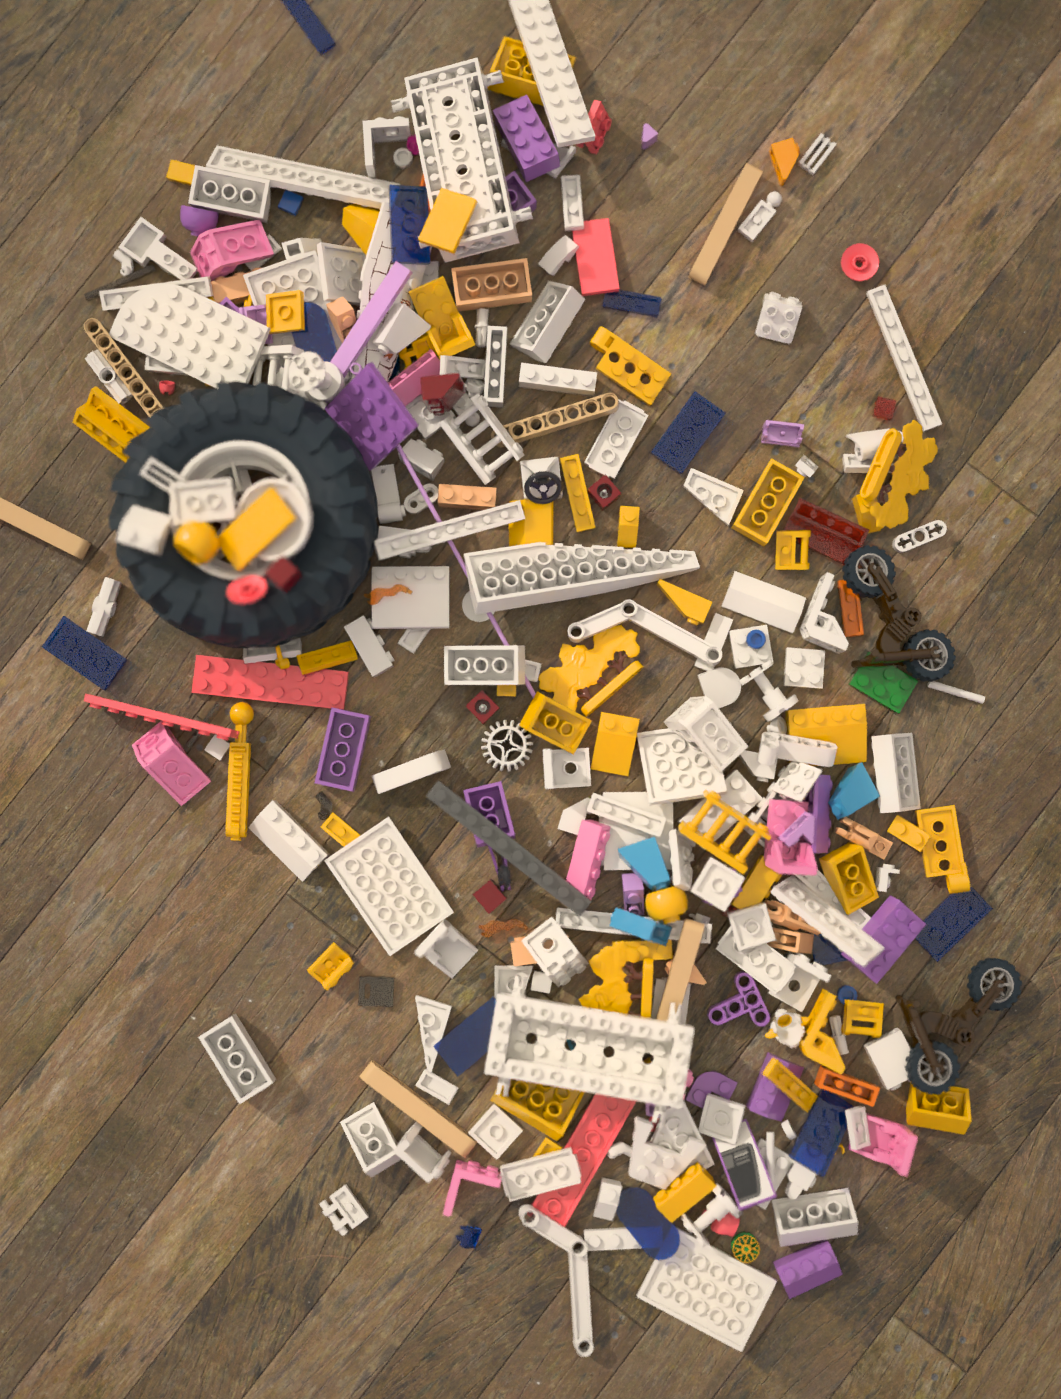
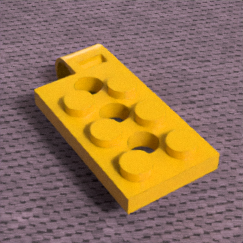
(607, 343)
(956, 874)

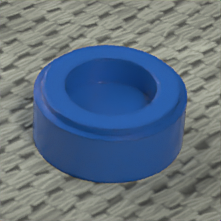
(755, 639)
(846, 992)

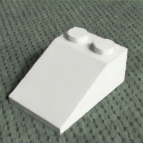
(371, 1140)

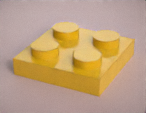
(285, 312)

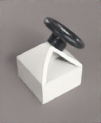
(541, 480)

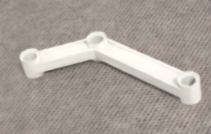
(649, 622)
(577, 1272)

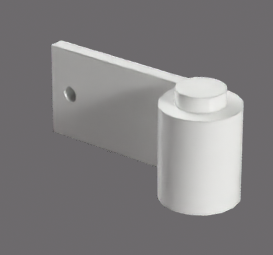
(387, 494)

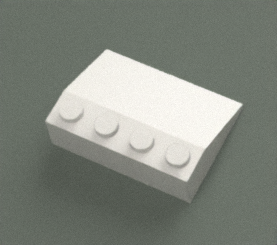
(422, 609)

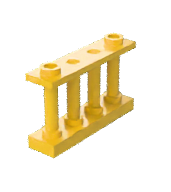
(723, 850)

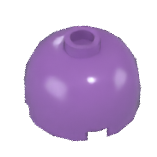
(197, 219)

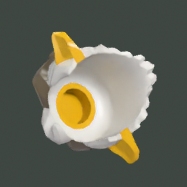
(787, 1027)

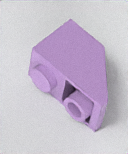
(633, 893)

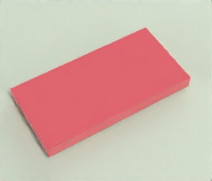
(596, 258)

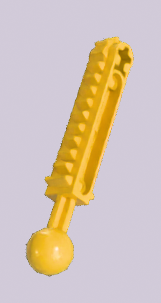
(239, 774)

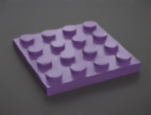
(372, 415)

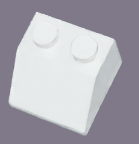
(423, 459)
(144, 530)

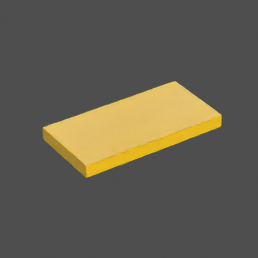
(256, 529)

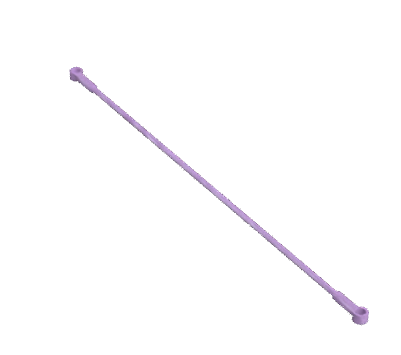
(452, 545)

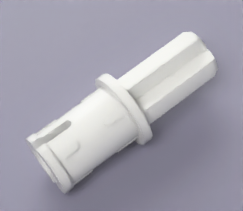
(481, 327)
(839, 1038)

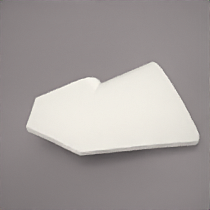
(867, 443)

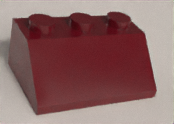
(442, 392)

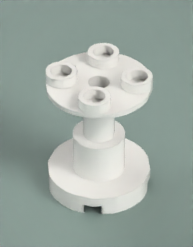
(316, 377)
(773, 697)
(717, 1209)

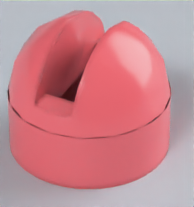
(167, 386)

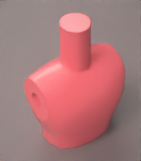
(726, 1226)

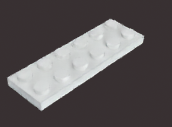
(827, 920)

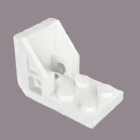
(829, 632)
(703, 723)
(447, 948)

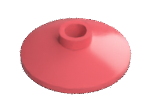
(866, 256)
(247, 589)

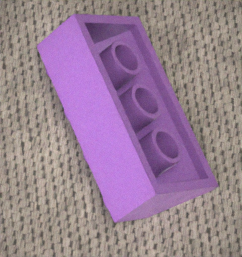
(819, 807)

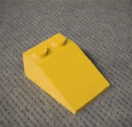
(555, 723)
(614, 744)
(849, 876)

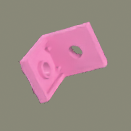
(471, 1171)

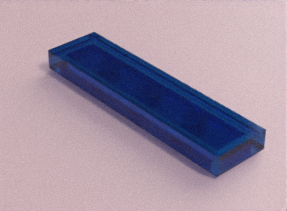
(310, 25)

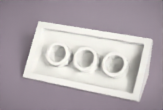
(763, 602)

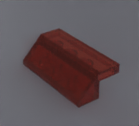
(830, 533)

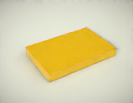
(447, 220)

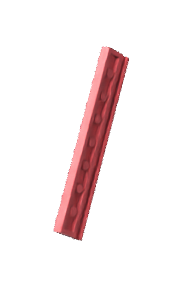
(167, 719)

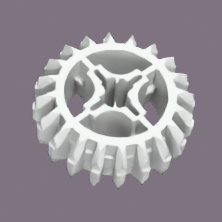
(490, 741)

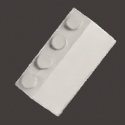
(230, 193)
(547, 321)
(896, 772)
(288, 840)
(815, 1217)

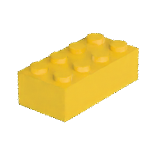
(767, 502)

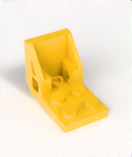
(436, 306)
(824, 1049)

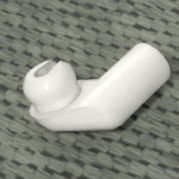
(126, 262)
(618, 1149)

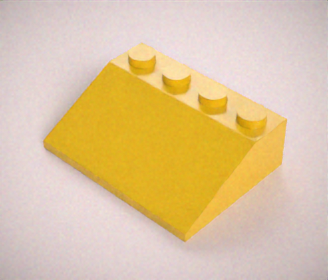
(516, 71)
(837, 724)
(540, 1105)

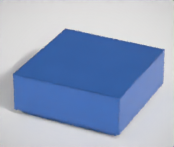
(290, 202)

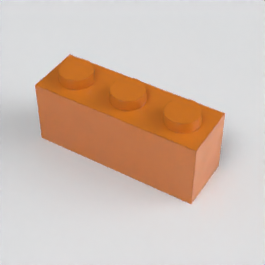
(847, 1086)

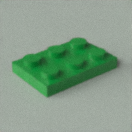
(884, 685)

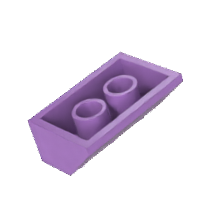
(766, 1097)
(807, 1268)

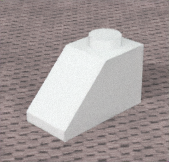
(757, 769)
(607, 1198)

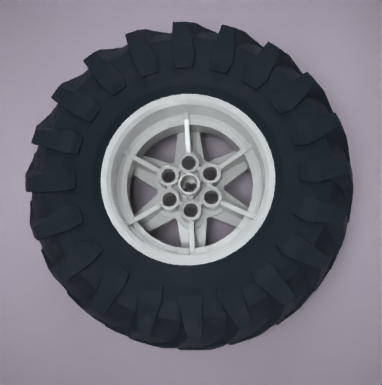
(236, 432)

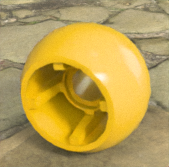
(197, 542)
(666, 904)

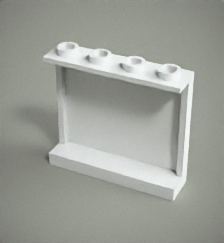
(624, 835)

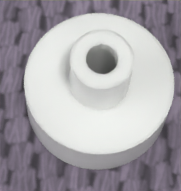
(474, 386)
(777, 725)

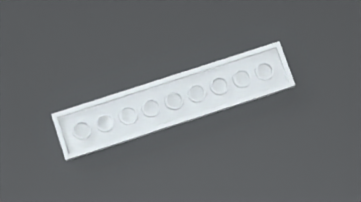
(552, 72)
(303, 177)

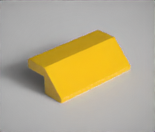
(108, 422)
(536, 525)

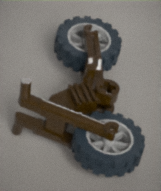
(897, 620)
(982, 997)

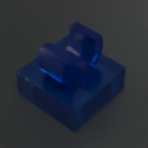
(470, 1236)

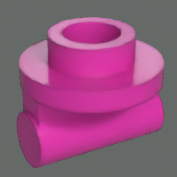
(412, 144)

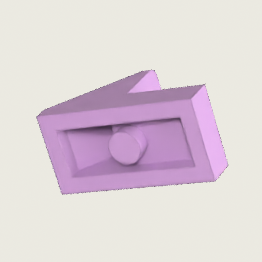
(801, 827)

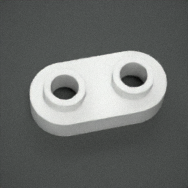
(417, 497)

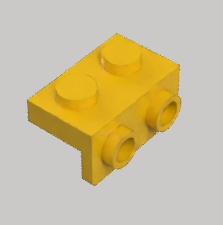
(331, 966)

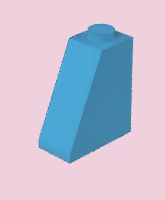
(853, 792)
(647, 863)
(640, 926)

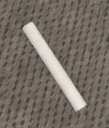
(957, 692)
(770, 1156)

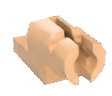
(864, 837)
(787, 918)

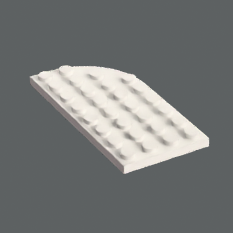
(191, 333)

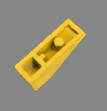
(688, 604)

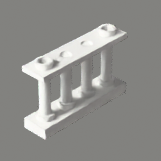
(274, 354)
(464, 445)

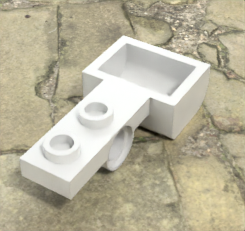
(145, 244)

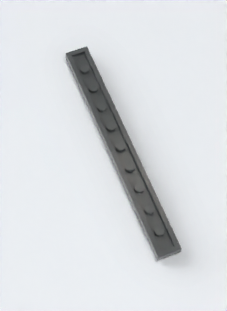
(508, 848)

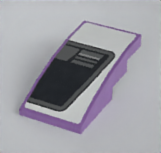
(745, 1169)

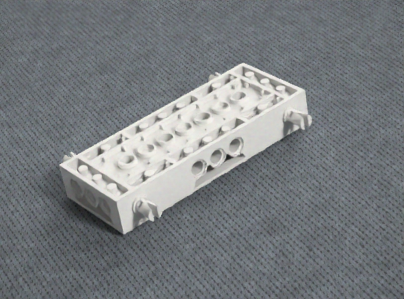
(476, 149)
(586, 1065)

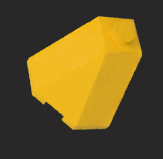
(360, 223)

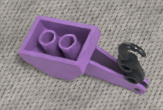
(492, 804)

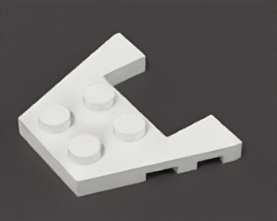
(655, 1163)

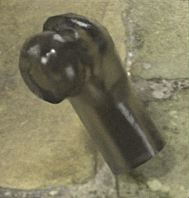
(326, 806)

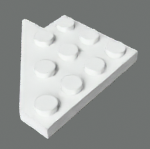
(675, 1133)

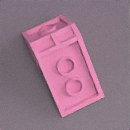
(223, 248)
(169, 764)
(779, 857)
(890, 1143)

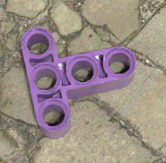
(744, 1006)

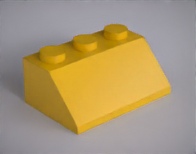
(940, 1112)

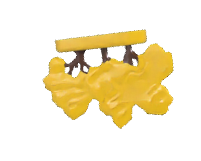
(906, 472)
(585, 668)
(614, 993)

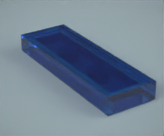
(632, 303)

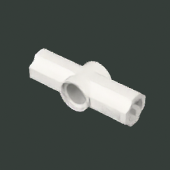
(102, 369)
(104, 606)

